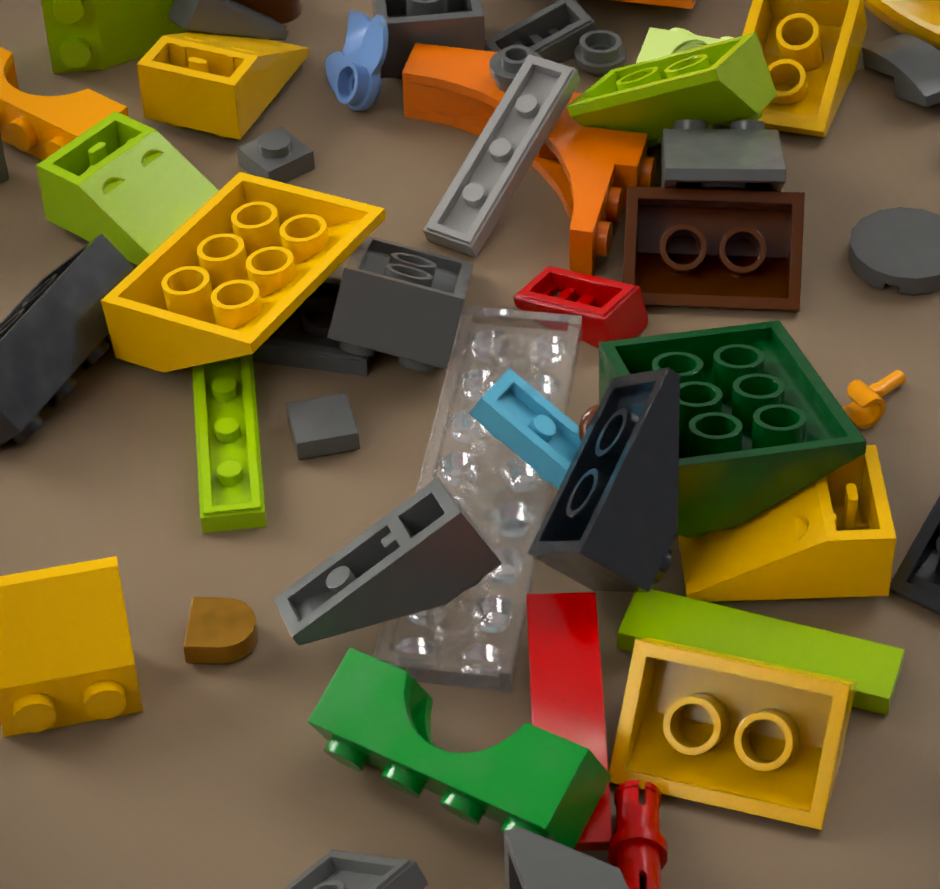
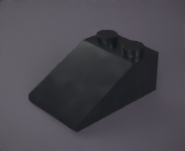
(621, 490)

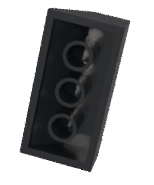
(54, 334)

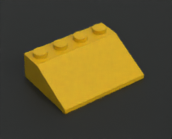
(233, 273)

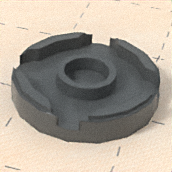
(898, 249)

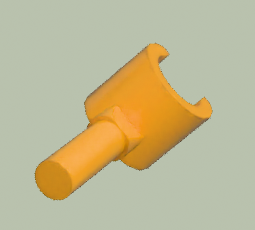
(867, 400)

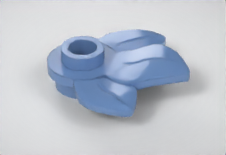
(355, 70)

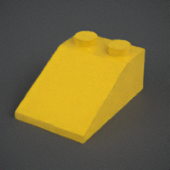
(810, 57)

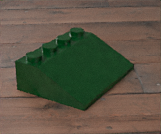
(749, 418)

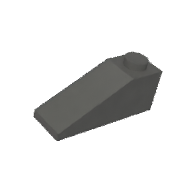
(397, 567)

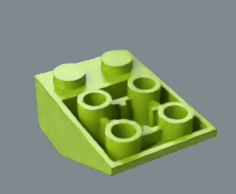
(122, 184)

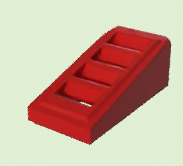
(608, 306)

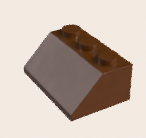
(715, 247)

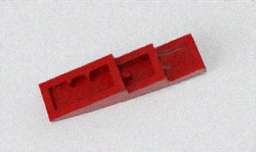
(569, 686)

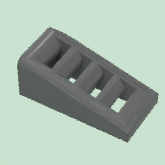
(225, 18)
(551, 31)

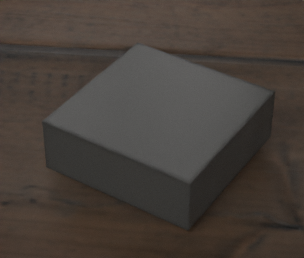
(322, 426)

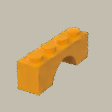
(46, 122)

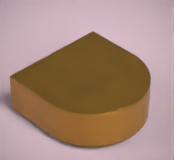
(219, 630)

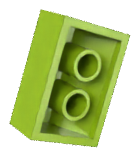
(701, 83)

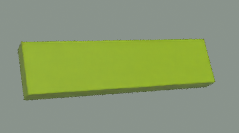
(228, 446)
(767, 640)

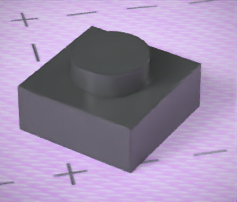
(276, 156)

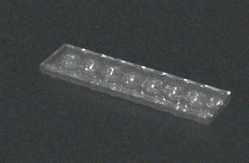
(481, 630)

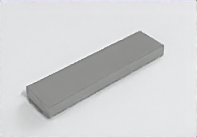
(502, 155)

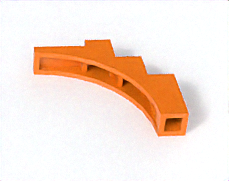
(579, 162)

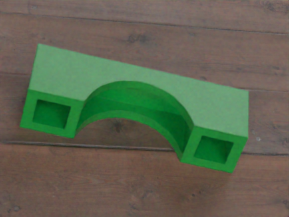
(526, 781)

